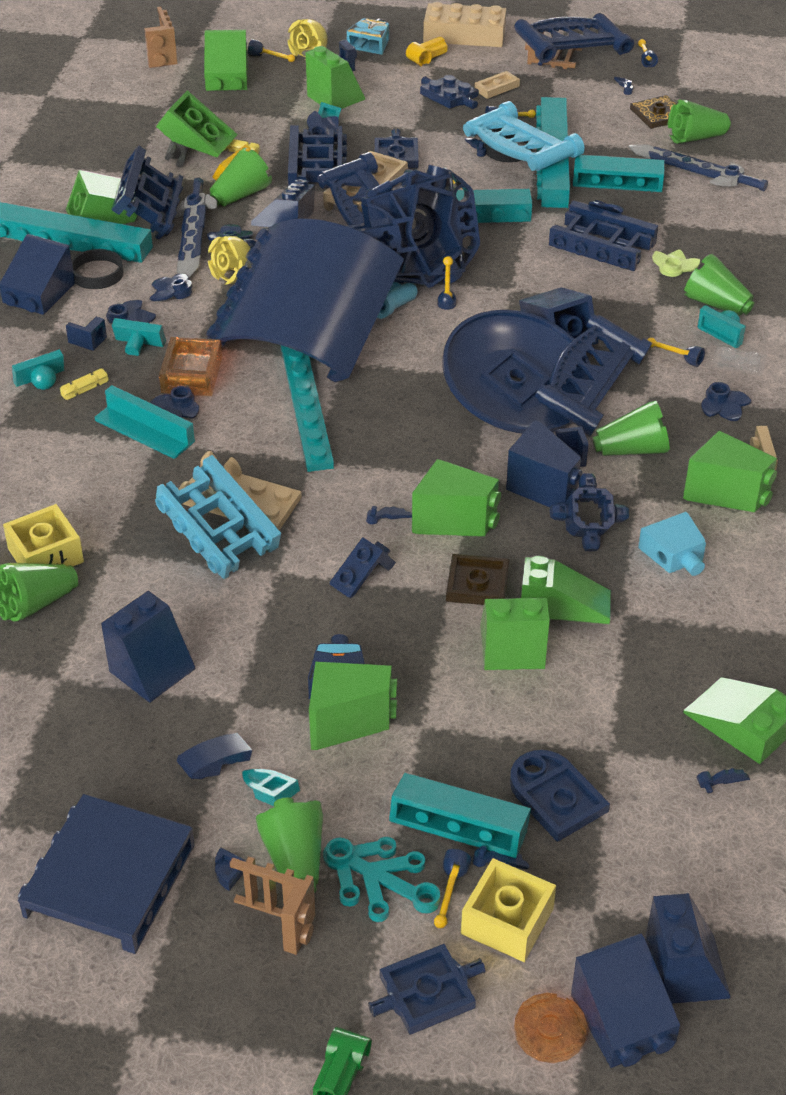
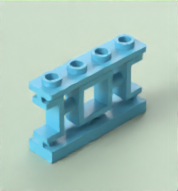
(232, 502)

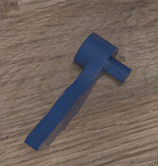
(386, 512)
(724, 776)
(482, 857)

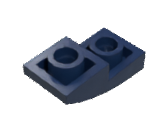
(207, 757)

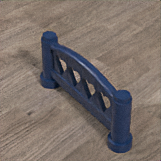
(546, 47)
(354, 173)
(582, 408)

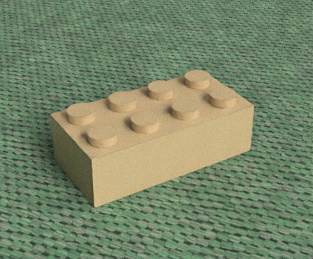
(465, 24)

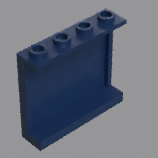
(108, 870)

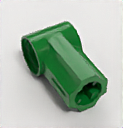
(343, 1060)

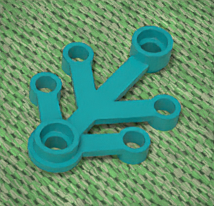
(378, 873)

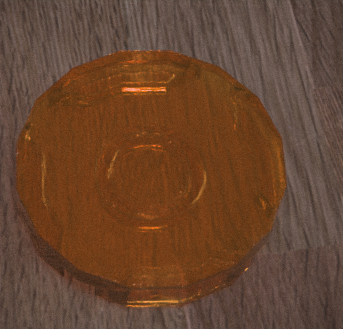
(550, 1038)

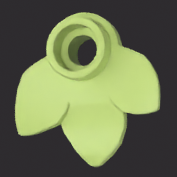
(674, 263)

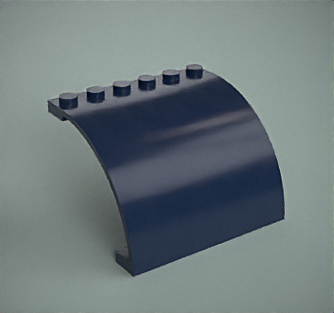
(310, 291)

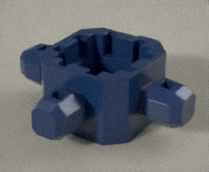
(589, 492)

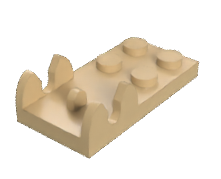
(388, 169)
(273, 499)

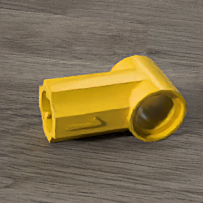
(425, 51)

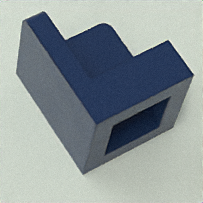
(89, 336)
(576, 440)

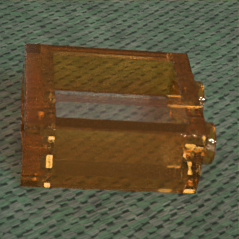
(191, 364)

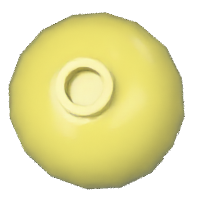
(306, 35)
(227, 255)

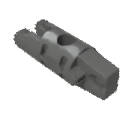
(177, 151)

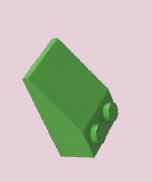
(196, 126)
(567, 592)
(743, 716)

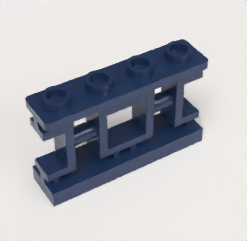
(316, 147)
(155, 211)
(624, 233)

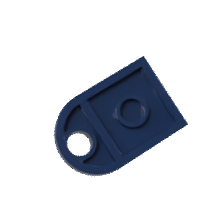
(556, 794)

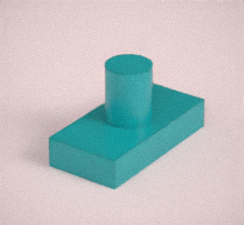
(137, 334)

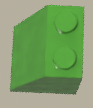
(225, 60)
(331, 79)
(94, 198)
(730, 474)
(455, 502)
(514, 633)
(350, 702)

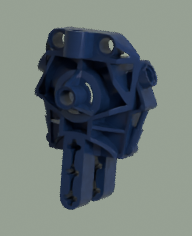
(390, 215)

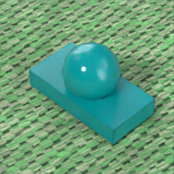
(723, 326)
(39, 370)

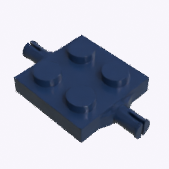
(449, 91)
(399, 147)
(427, 988)

